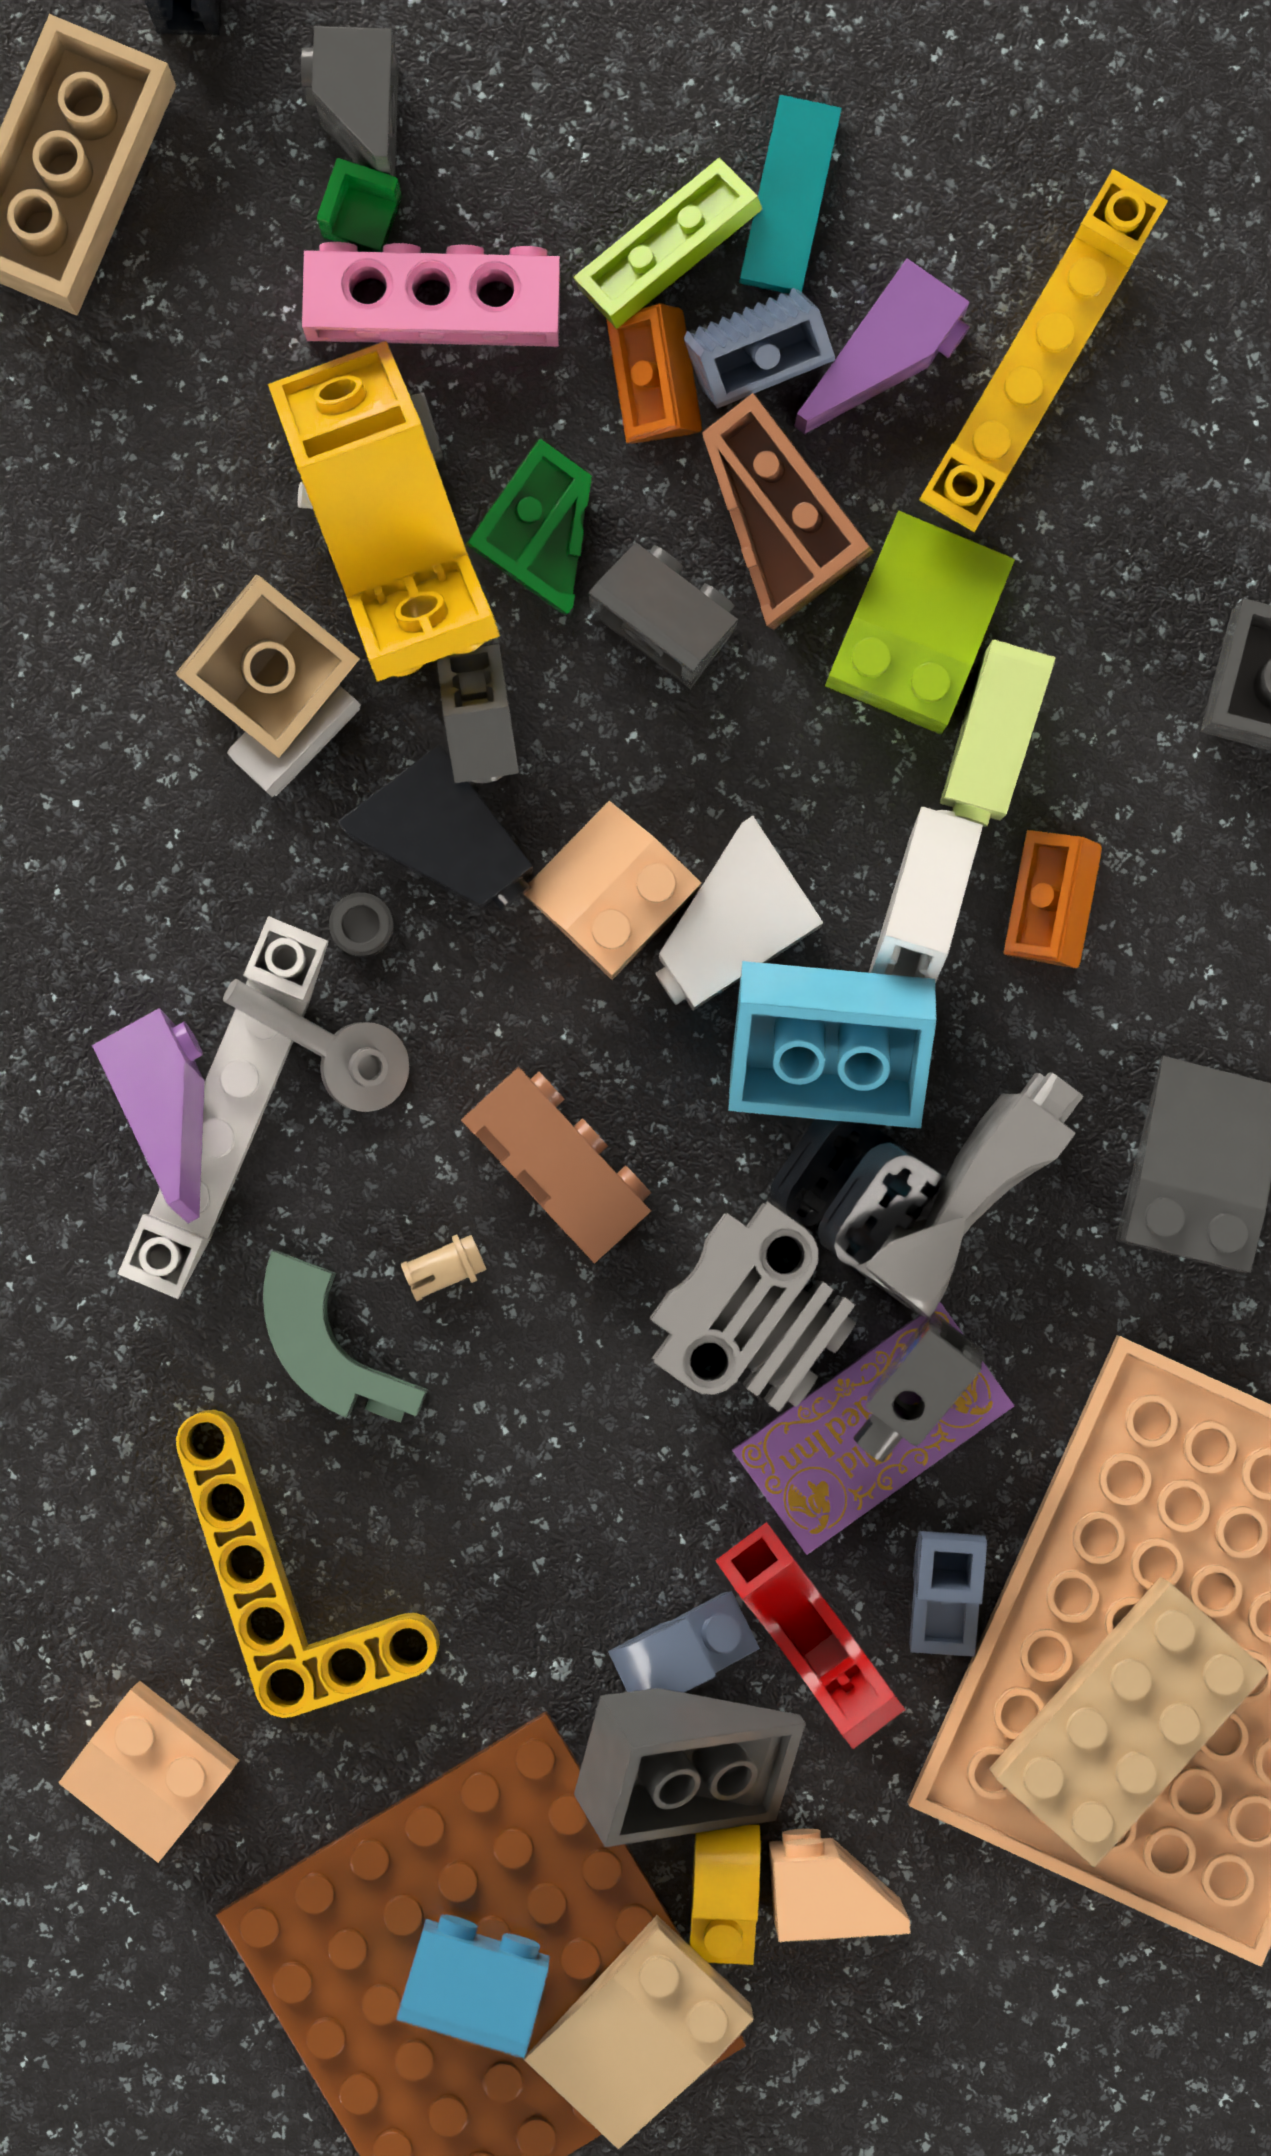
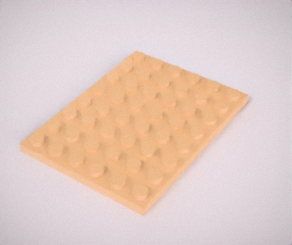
(1152, 1485)

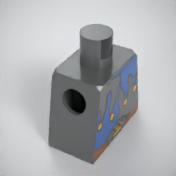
(935, 1365)

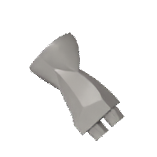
(1005, 1147)

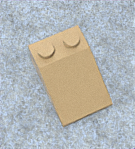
(641, 2033)

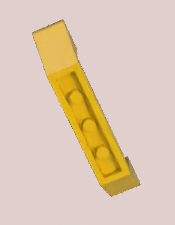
(1044, 350)

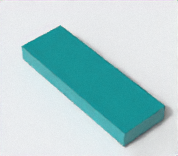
(790, 194)

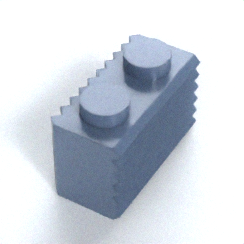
(759, 348)

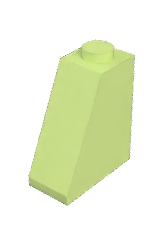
(996, 731)

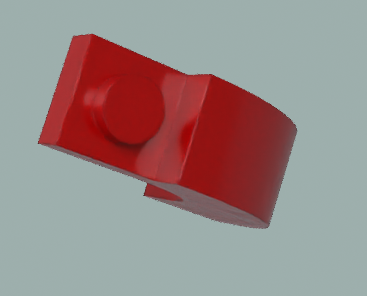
(810, 1635)

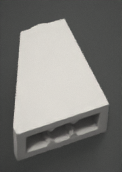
(927, 896)
(741, 913)

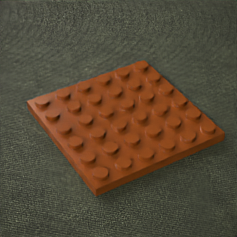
(342, 1928)

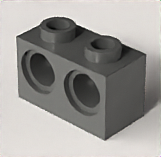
(477, 715)

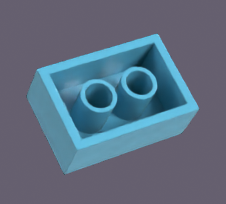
(832, 1044)

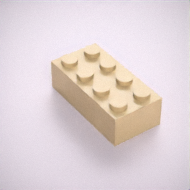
(73, 157)
(1128, 1721)

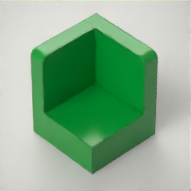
(359, 206)

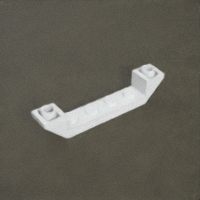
(234, 1100)

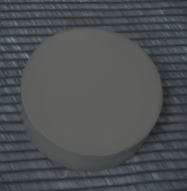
(361, 924)

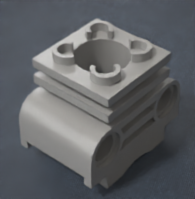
(752, 1312)

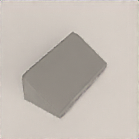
(276, 773)

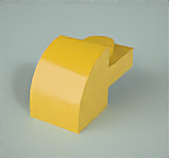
(726, 1894)

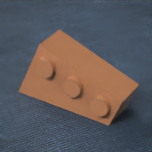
(782, 513)
(559, 1162)

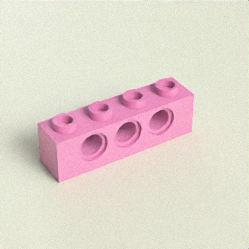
(462, 318)

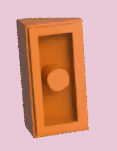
(654, 375)
(1053, 898)

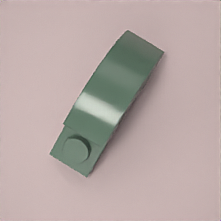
(305, 1344)

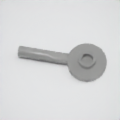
(359, 1064)

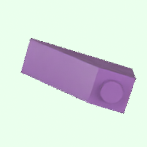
(893, 342)
(163, 1101)

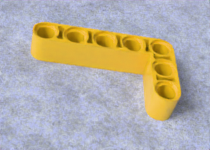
(273, 1590)

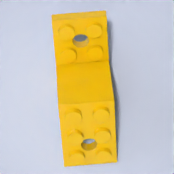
(383, 511)

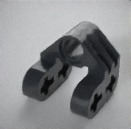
(861, 1184)

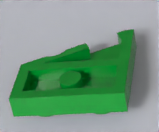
(538, 526)

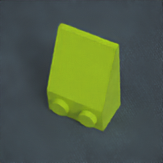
(920, 623)

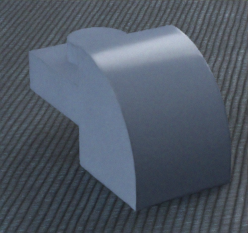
(947, 1592)
(686, 1649)

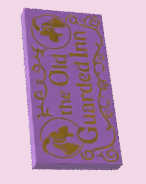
(822, 1476)

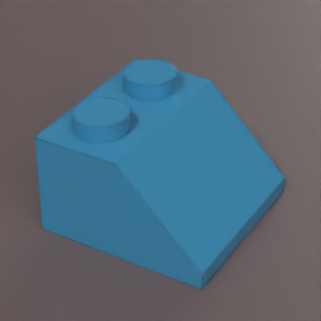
(475, 1985)

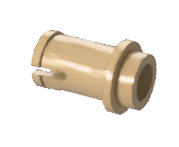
(444, 1267)

